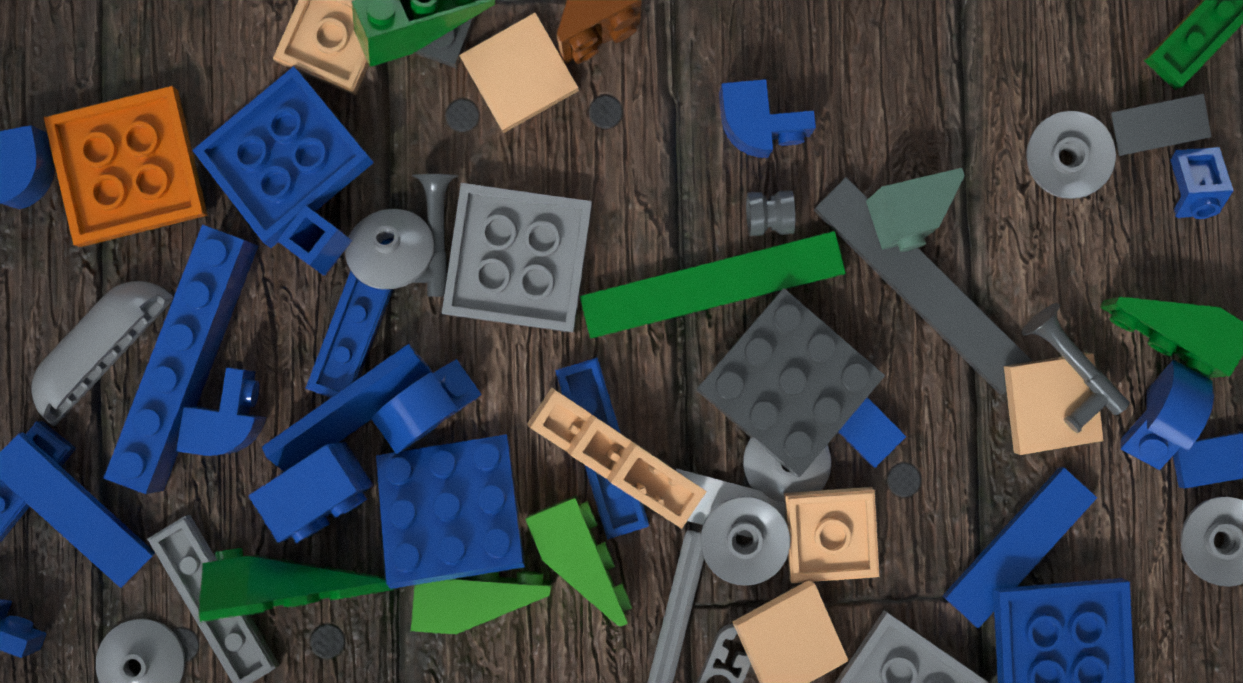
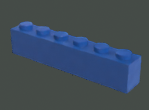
(181, 360)

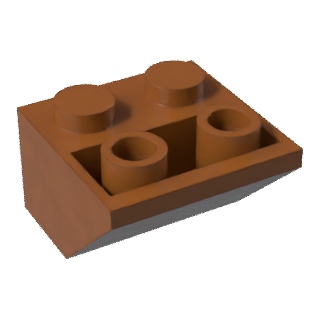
(593, 23)

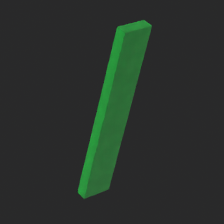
(712, 285)

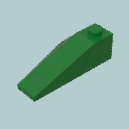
(257, 583)

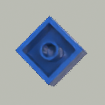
(310, 491)

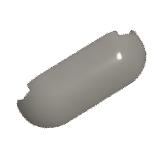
(95, 346)

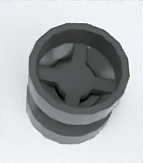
(775, 212)

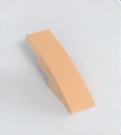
(616, 458)

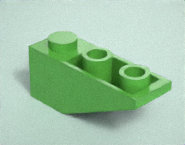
(570, 549)
(473, 600)

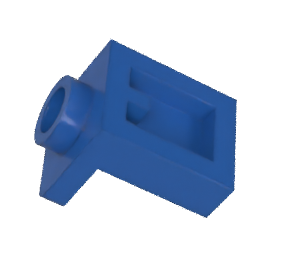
(1201, 182)

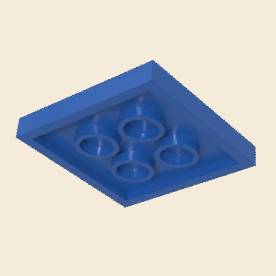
(282, 156)
(449, 512)
(1065, 632)

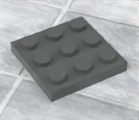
(790, 383)

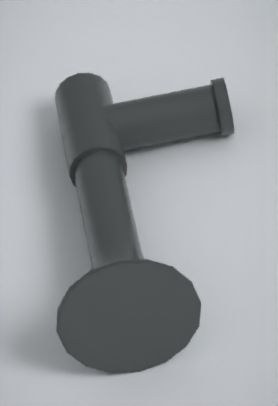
(435, 189)
(1104, 392)

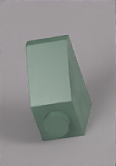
(912, 208)

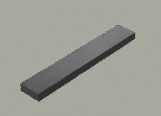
(923, 288)

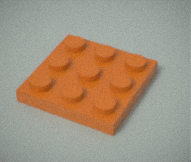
(125, 166)

